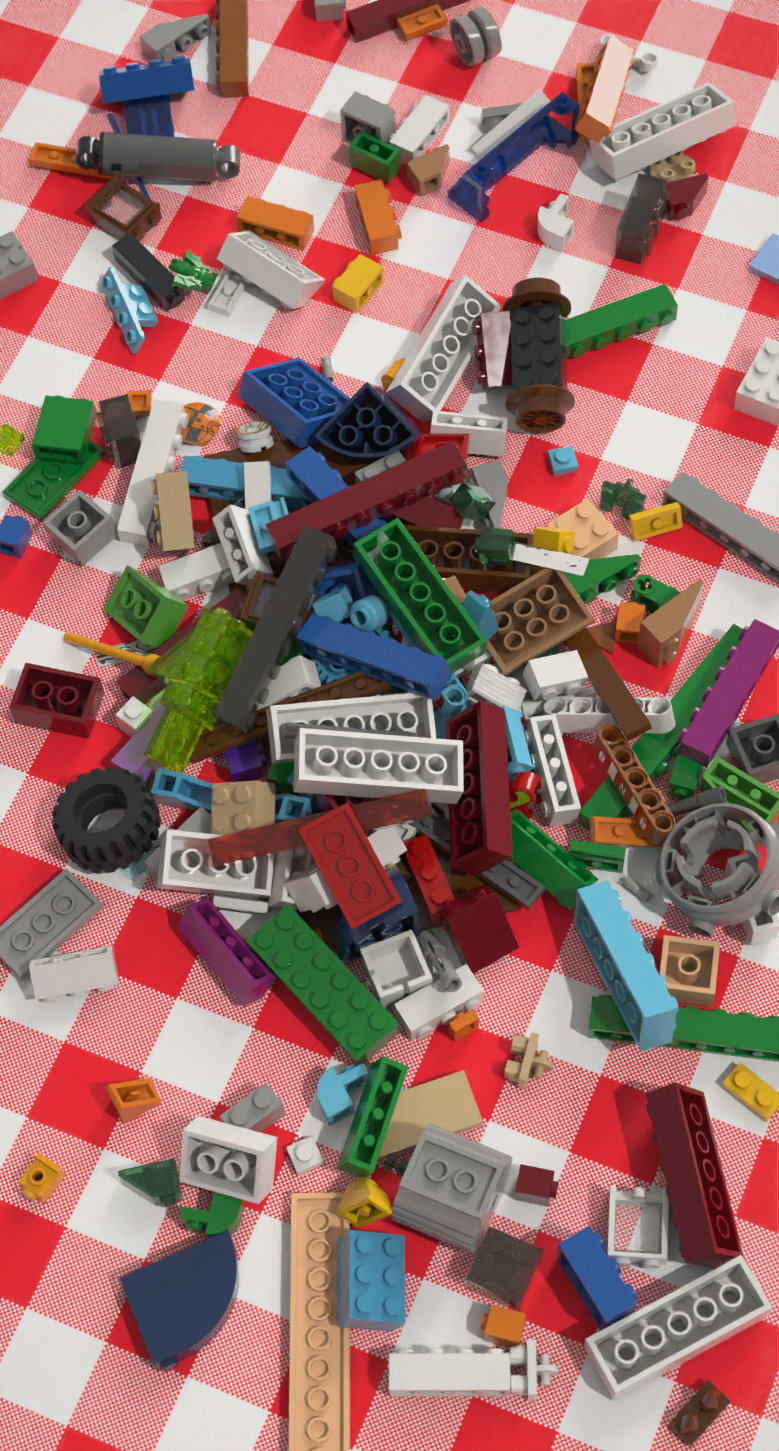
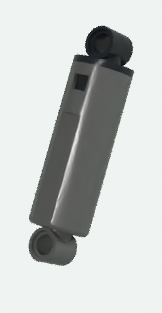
(158, 157)

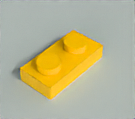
(656, 521)
(752, 1091)

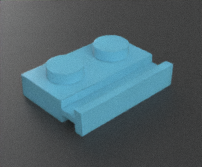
(264, 514)

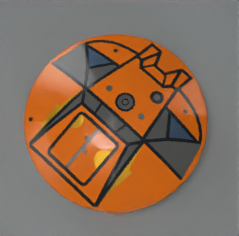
(202, 424)

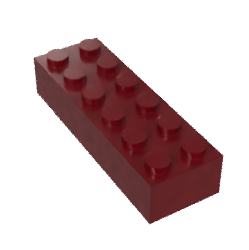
(482, 815)
(693, 1176)

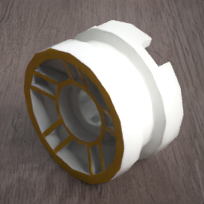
(254, 436)

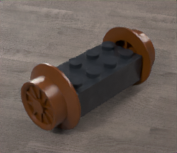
(538, 355)

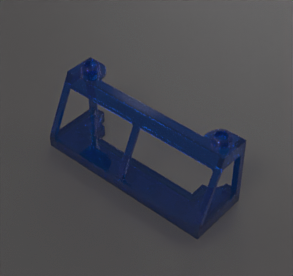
(539, 129)

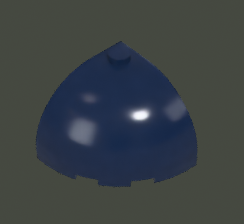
(369, 426)
(386, 925)

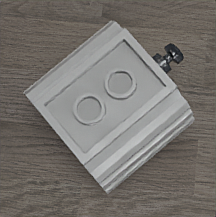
(450, 1187)

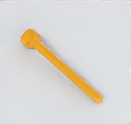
(143, 661)

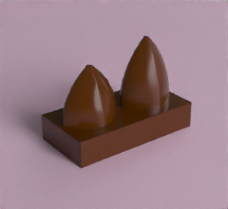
(699, 1413)

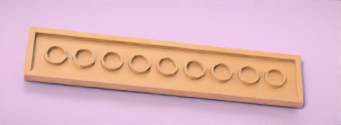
(317, 1346)

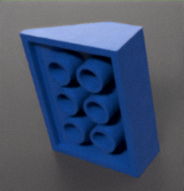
(292, 398)

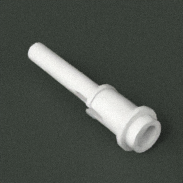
(536, 707)

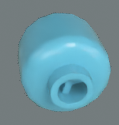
(369, 613)

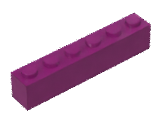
(729, 693)

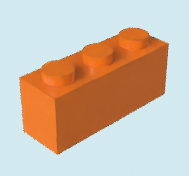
(377, 217)
(276, 223)

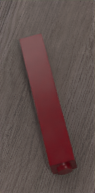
(383, 15)
(145, 686)

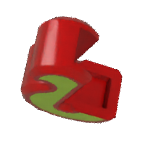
(522, 792)

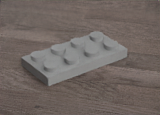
(46, 922)

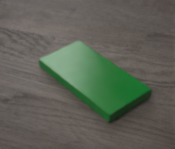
(47, 482)

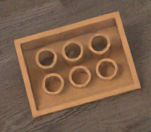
(535, 618)

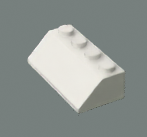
(269, 269)

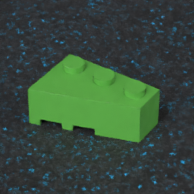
(742, 790)

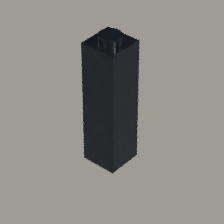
(148, 272)

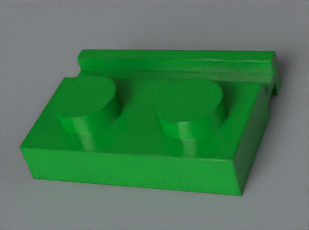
(598, 856)

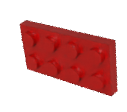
(350, 865)

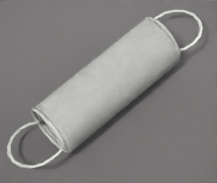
(327, 368)
(637, 889)

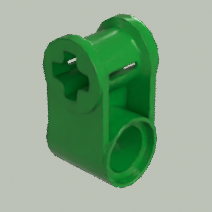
(654, 595)

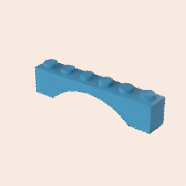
(191, 793)

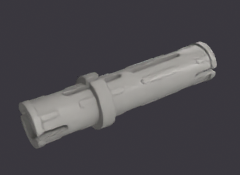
(430, 943)

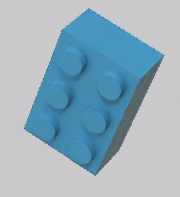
(370, 1281)

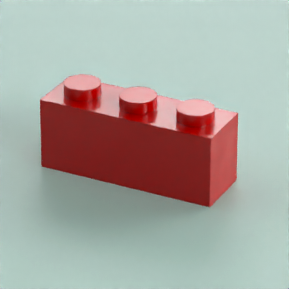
(427, 877)

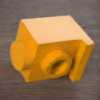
(51, 1179)

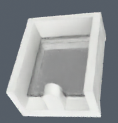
(638, 1227)

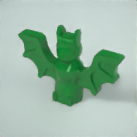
(192, 273)

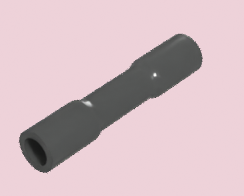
(705, 798)

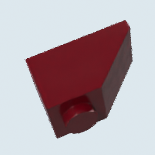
(685, 195)

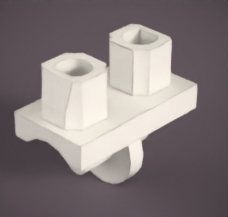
(527, 1384)

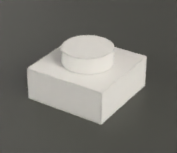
(305, 1155)

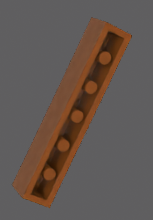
(232, 48)

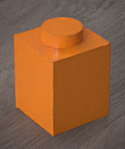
(628, 622)
(503, 1326)

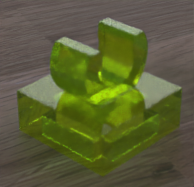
(10, 439)

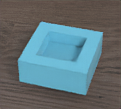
(563, 460)

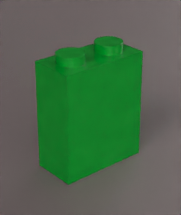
(64, 429)

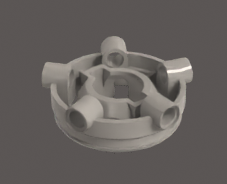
(702, 835)

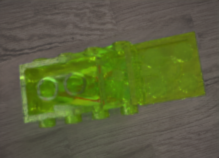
(193, 673)

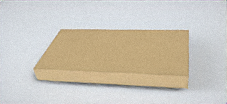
(441, 1102)

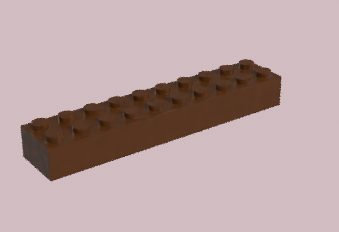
(451, 554)

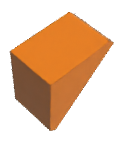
(133, 1098)

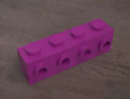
(225, 951)

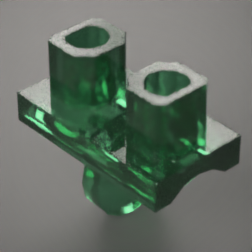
(623, 496)

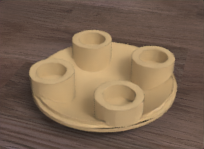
(673, 167)

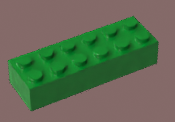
(418, 595)
(324, 986)

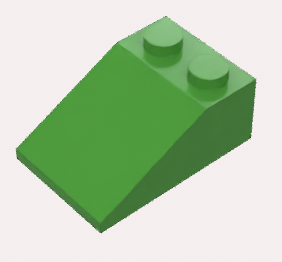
(145, 608)

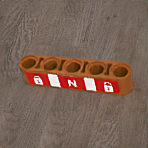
(633, 795)

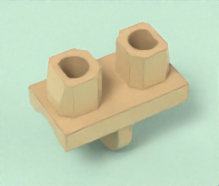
(521, 1072)

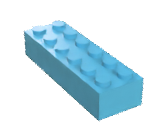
(625, 966)

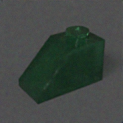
(154, 1182)

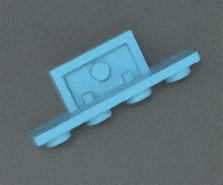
(130, 308)

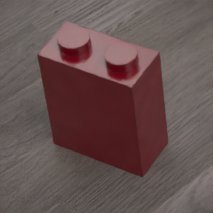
(478, 928)

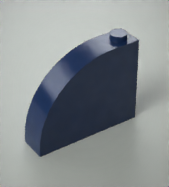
(184, 1299)

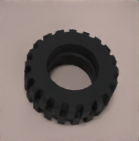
(120, 843)

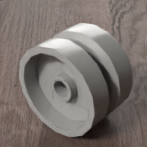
(475, 36)

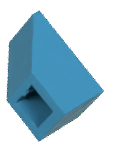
(480, 612)

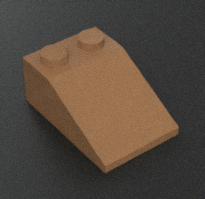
(666, 628)

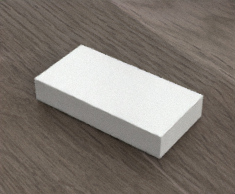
(242, 903)

